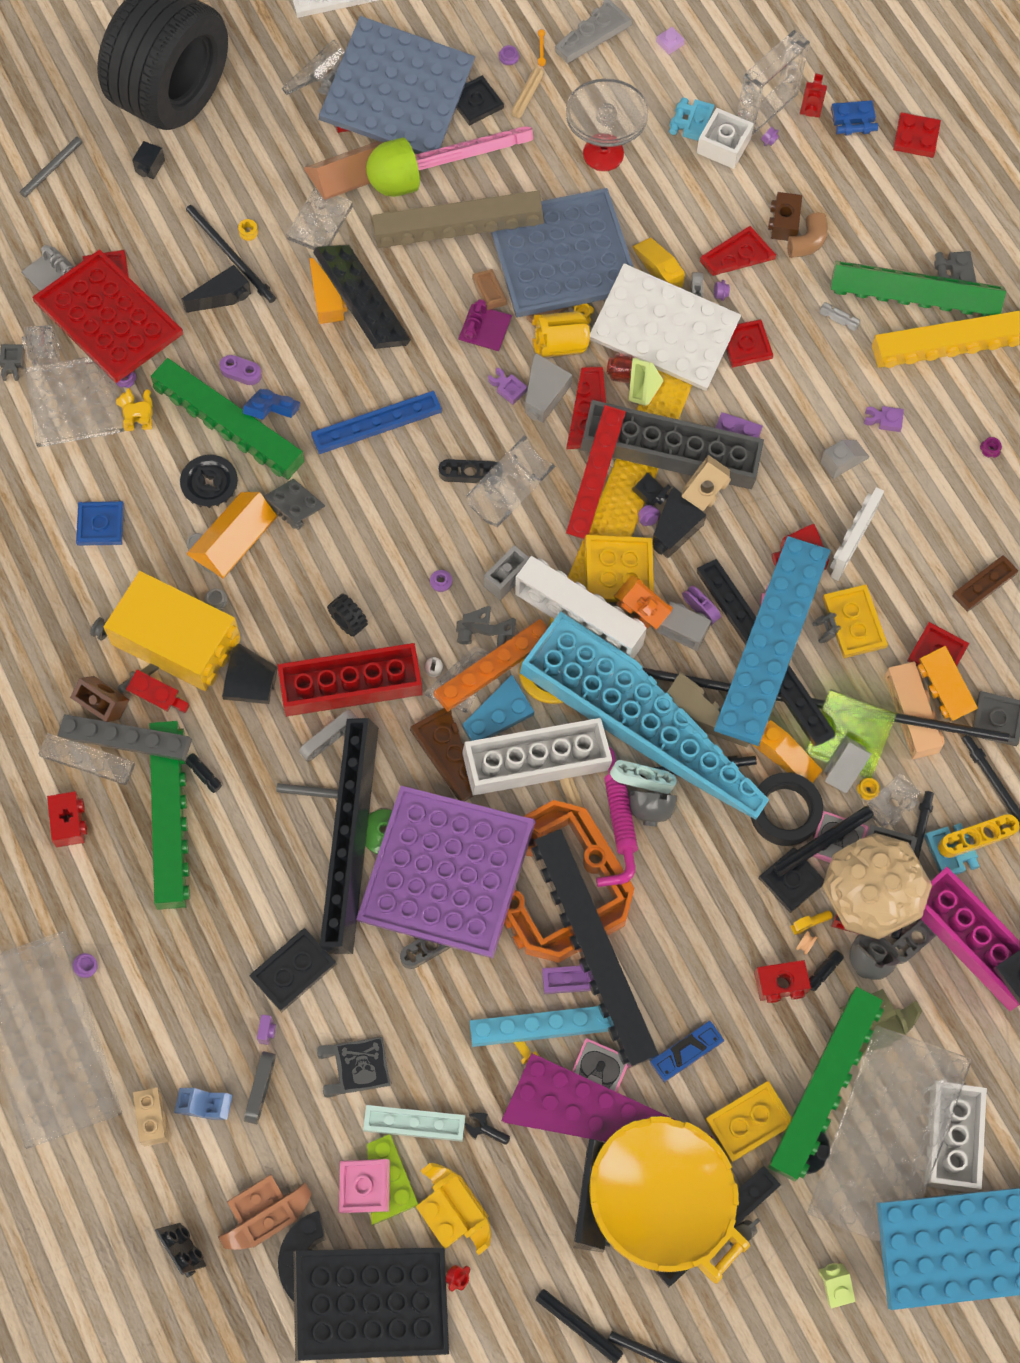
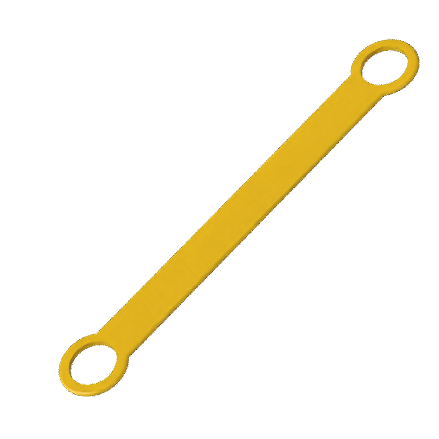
(618, 503)

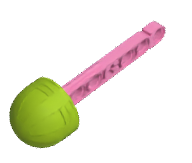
(395, 167)

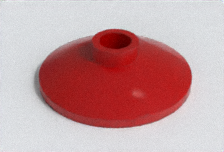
(603, 159)

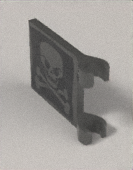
(359, 1066)

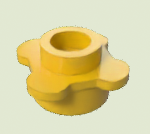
(586, 309)

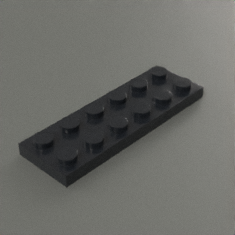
(361, 296)

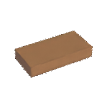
(489, 289)

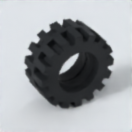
(347, 615)

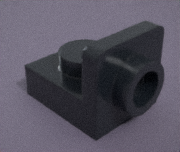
(651, 491)

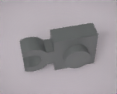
(11, 358)

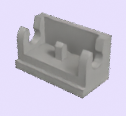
(846, 764)

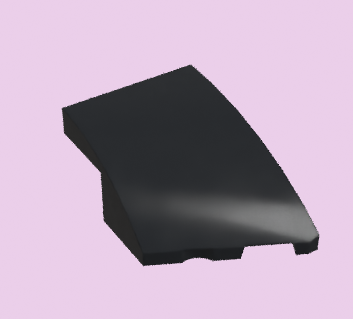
(249, 677)

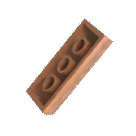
(341, 172)

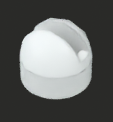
(438, 667)

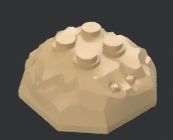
(877, 886)

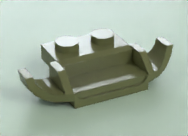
(893, 1019)

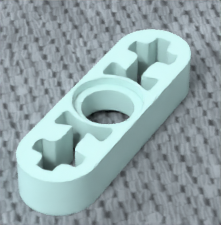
(628, 774)

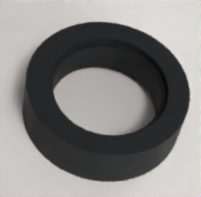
(810, 794)

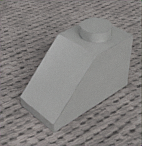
(843, 457)

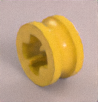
(248, 223)

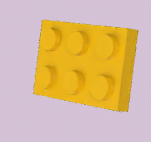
(858, 621)
(749, 1121)

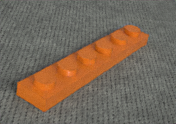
(490, 667)

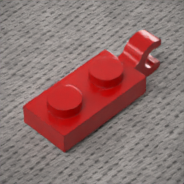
(813, 97)
(156, 692)

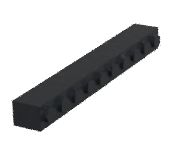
(349, 837)
(594, 948)

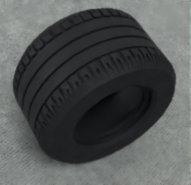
(162, 59)

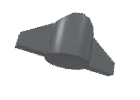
(747, 1229)

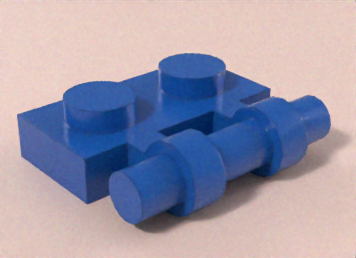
(854, 113)

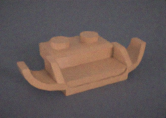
(263, 1213)

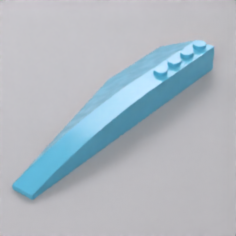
(632, 707)

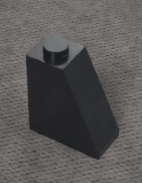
(677, 524)

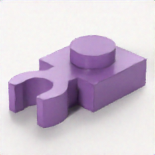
(508, 388)
(888, 418)

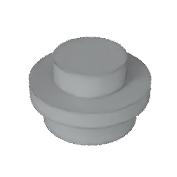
(216, 598)

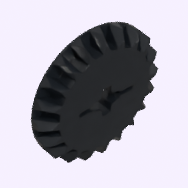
(212, 467)

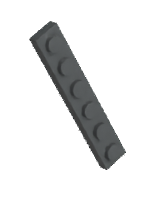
(125, 737)

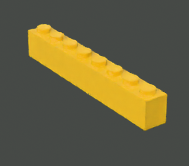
(947, 339)

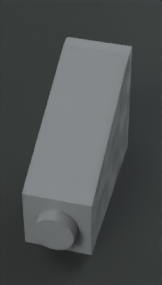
(545, 388)

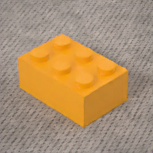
(946, 684)

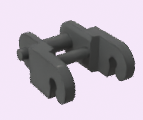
(830, 633)

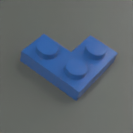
(266, 401)

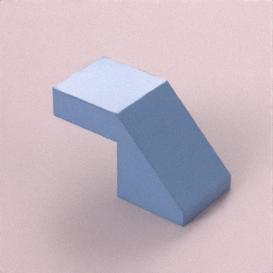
(203, 1104)

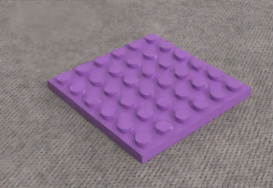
(446, 871)

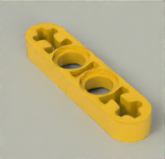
(978, 835)

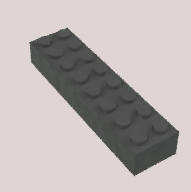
(678, 444)

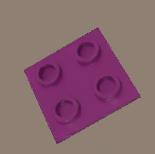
(485, 326)

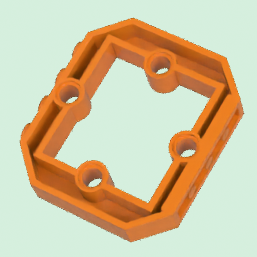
(612, 915)

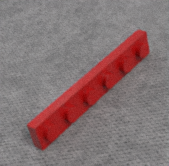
(595, 472)

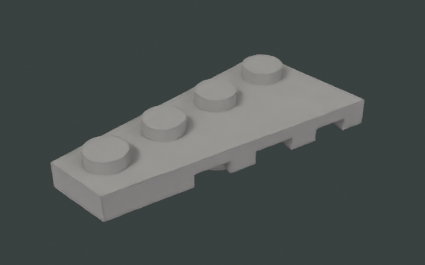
(598, 28)

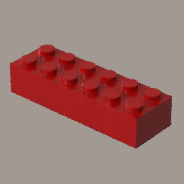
(350, 679)

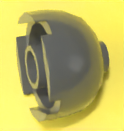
(652, 806)
(873, 957)

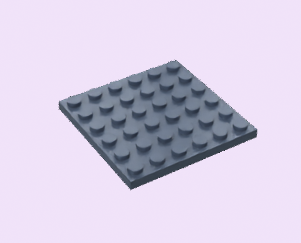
(396, 86)
(565, 259)

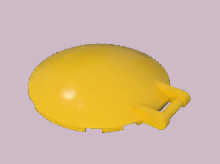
(666, 1197)

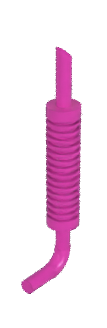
(622, 826)

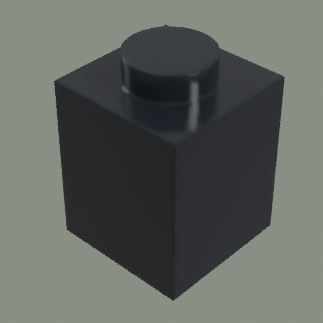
(148, 160)

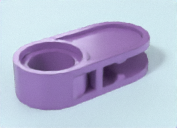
(701, 604)

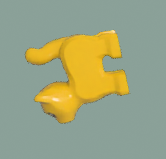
(135, 412)

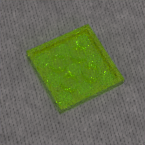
(860, 722)

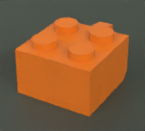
(643, 602)

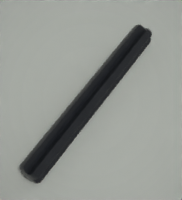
(823, 841)

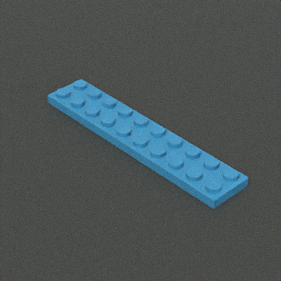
(772, 641)

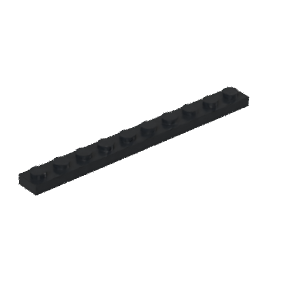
(743, 619)

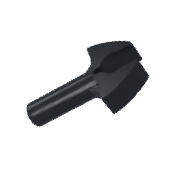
(486, 1129)

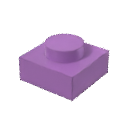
(266, 1030)

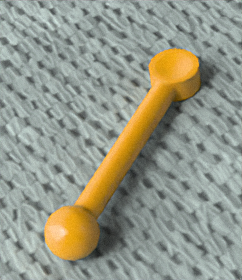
(541, 61)

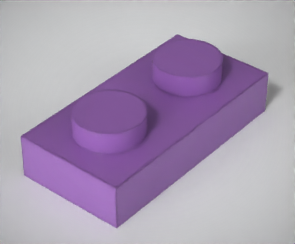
(738, 425)
(565, 980)

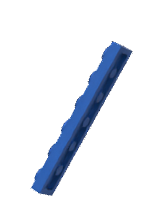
(376, 422)

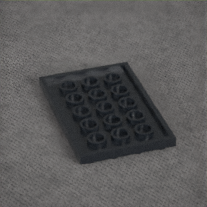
(370, 1303)

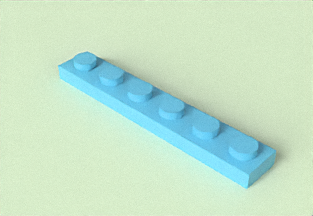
(537, 1026)

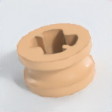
(806, 943)

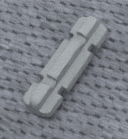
(839, 316)

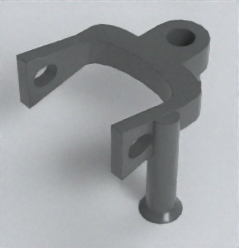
(472, 623)

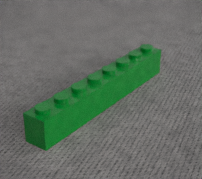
(917, 288)
(227, 418)
(169, 826)
(825, 1085)

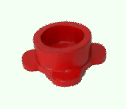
(457, 1277)

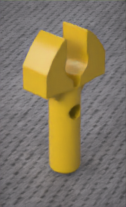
(806, 922)

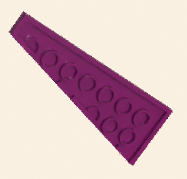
(570, 1104)

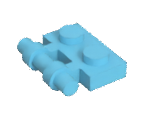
(698, 118)
(956, 863)

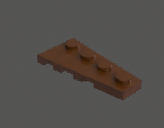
(443, 746)

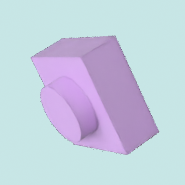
(670, 40)

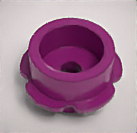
(993, 443)

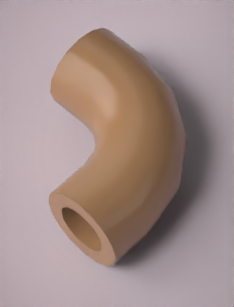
(813, 239)

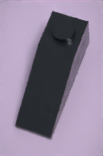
(220, 291)

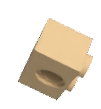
(711, 471)

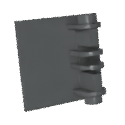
(293, 503)

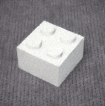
(725, 138)

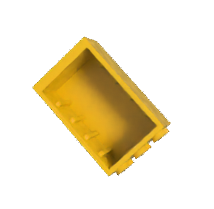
(172, 631)

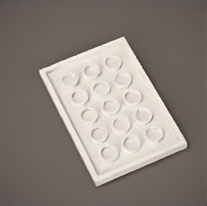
(665, 326)

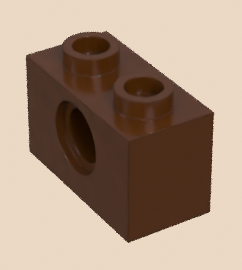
(790, 207)
(99, 698)

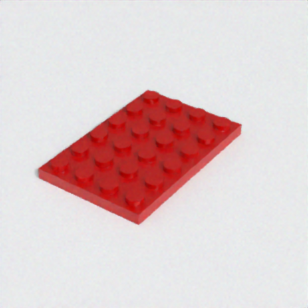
(108, 316)

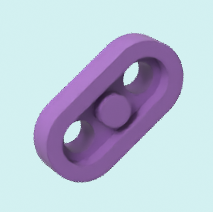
(239, 370)

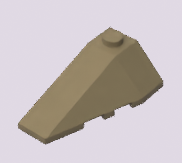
(690, 698)

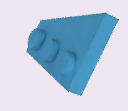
(499, 712)

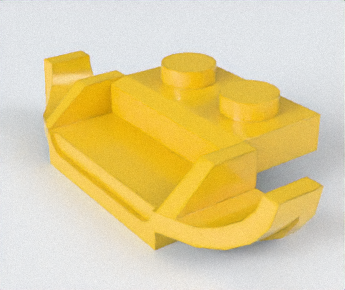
(454, 1209)

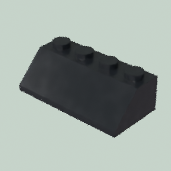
(587, 1233)

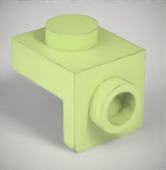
(837, 1285)

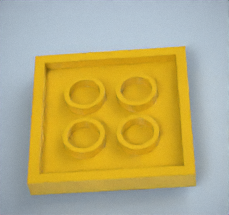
(615, 559)

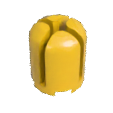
(560, 334)

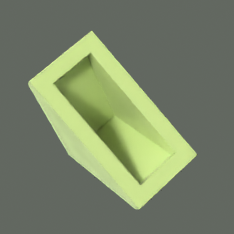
(644, 381)

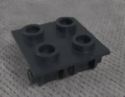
(181, 1248)

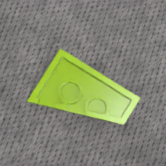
(400, 1191)

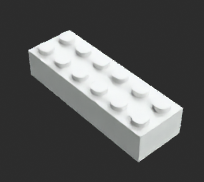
(554, 592)
(536, 756)

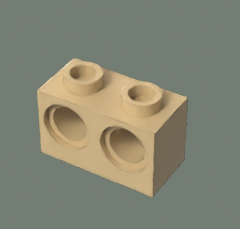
(150, 1117)

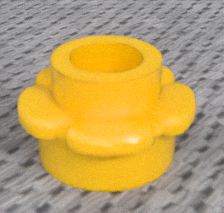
(872, 784)

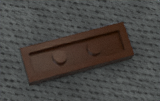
(985, 583)

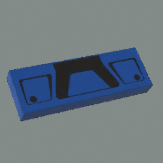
(687, 1051)

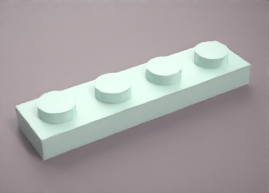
(414, 1123)

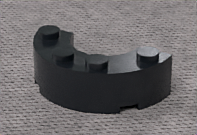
(302, 1236)

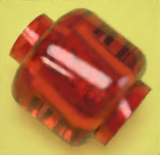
(620, 368)

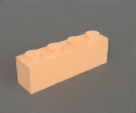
(911, 699)

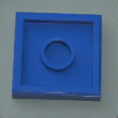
(100, 523)

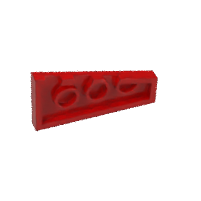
(590, 387)

